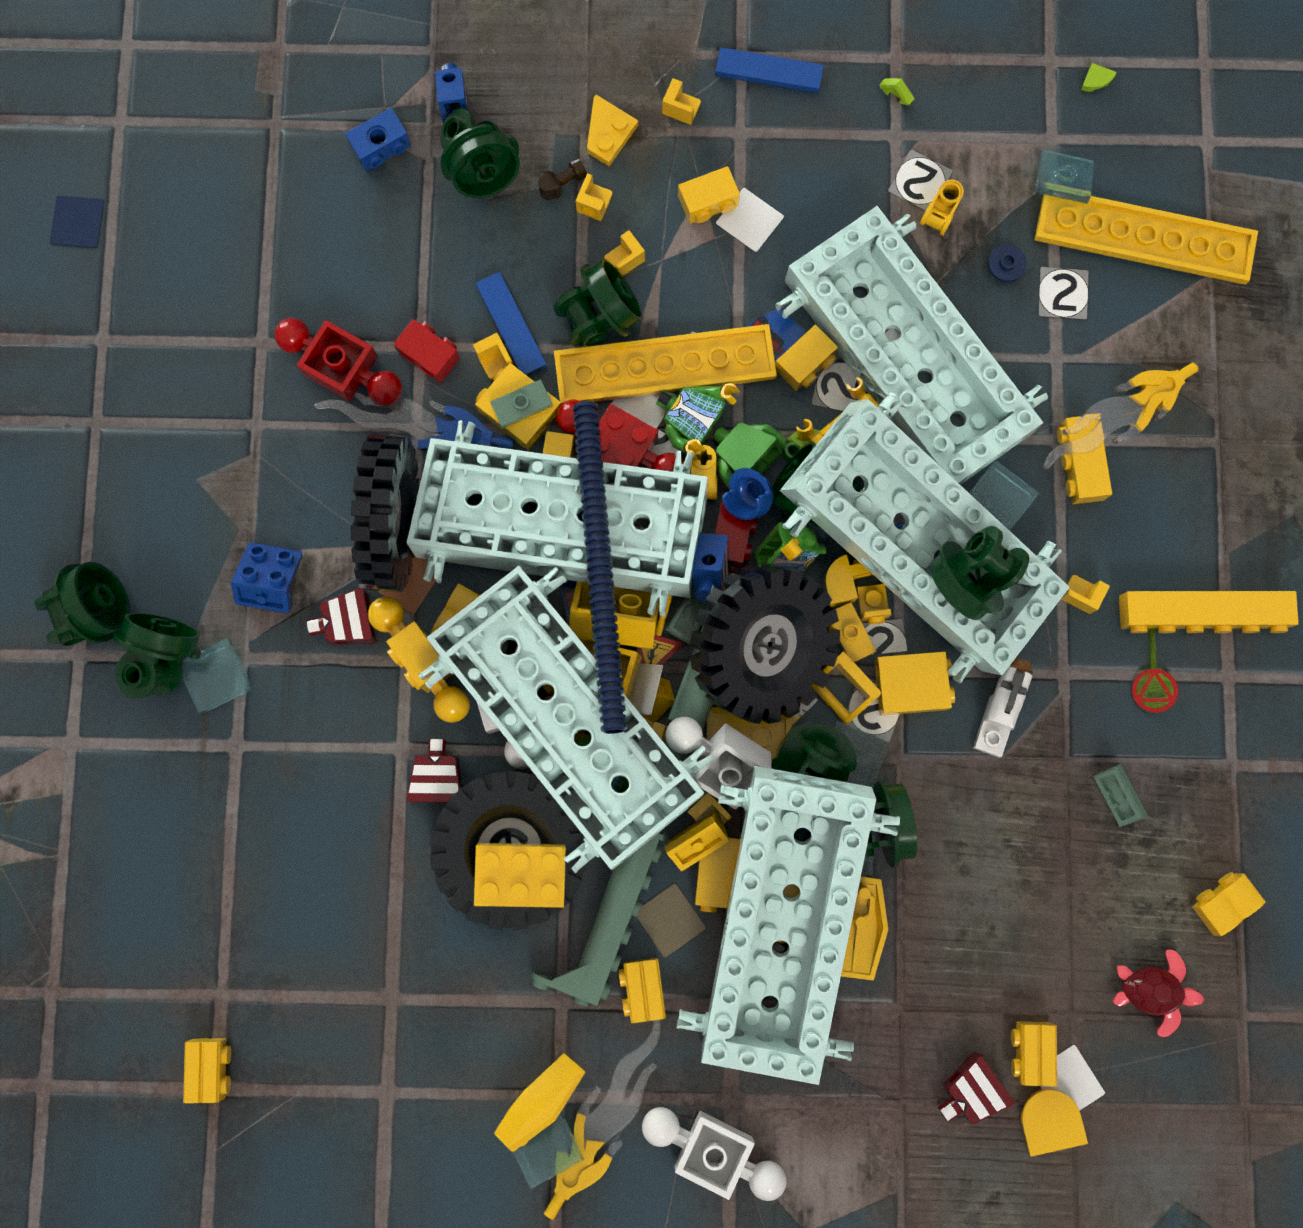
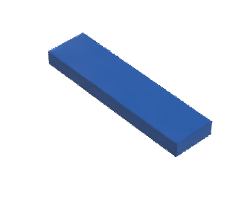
(769, 70)
(511, 324)

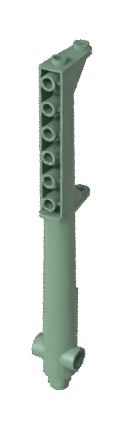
(620, 901)

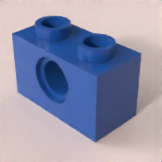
(382, 126)

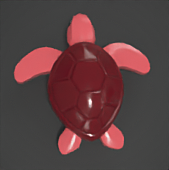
(1158, 991)

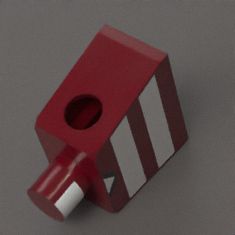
(345, 619)
(434, 776)
(974, 1092)

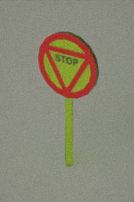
(1154, 688)

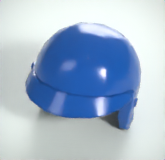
(748, 495)

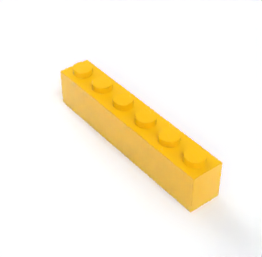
(1208, 611)

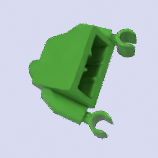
(750, 447)

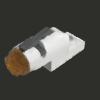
(1003, 708)

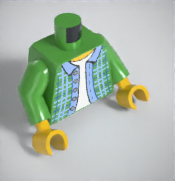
(694, 414)
(788, 551)

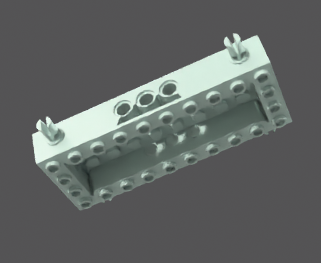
(930, 340)
(935, 511)
(504, 537)
(545, 729)
(816, 924)

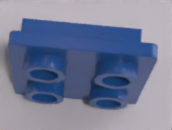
(266, 577)

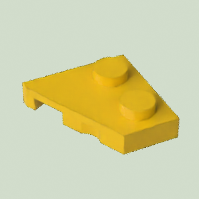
(608, 130)

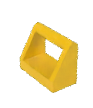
(860, 682)
(697, 841)

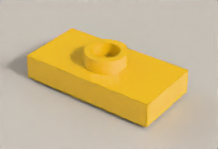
(853, 635)

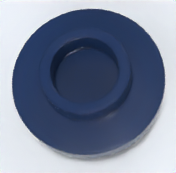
(1007, 263)

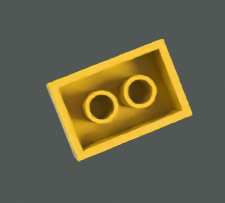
(634, 623)
(519, 875)

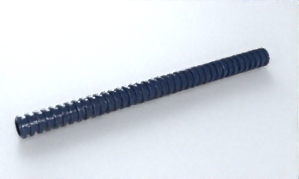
(599, 566)

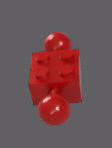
(338, 361)
(623, 438)

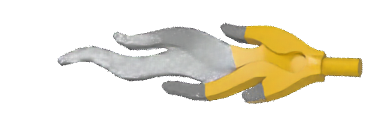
(1158, 391)
(603, 1123)

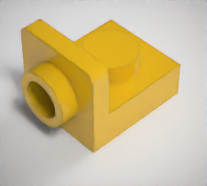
(873, 604)

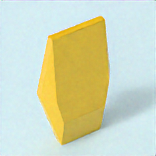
(867, 931)
(539, 1103)

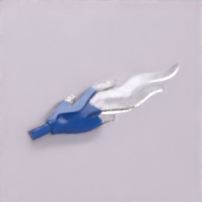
(417, 421)

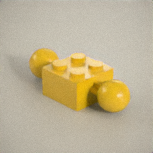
(415, 653)

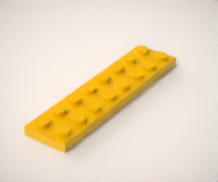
(1149, 237)
(665, 364)

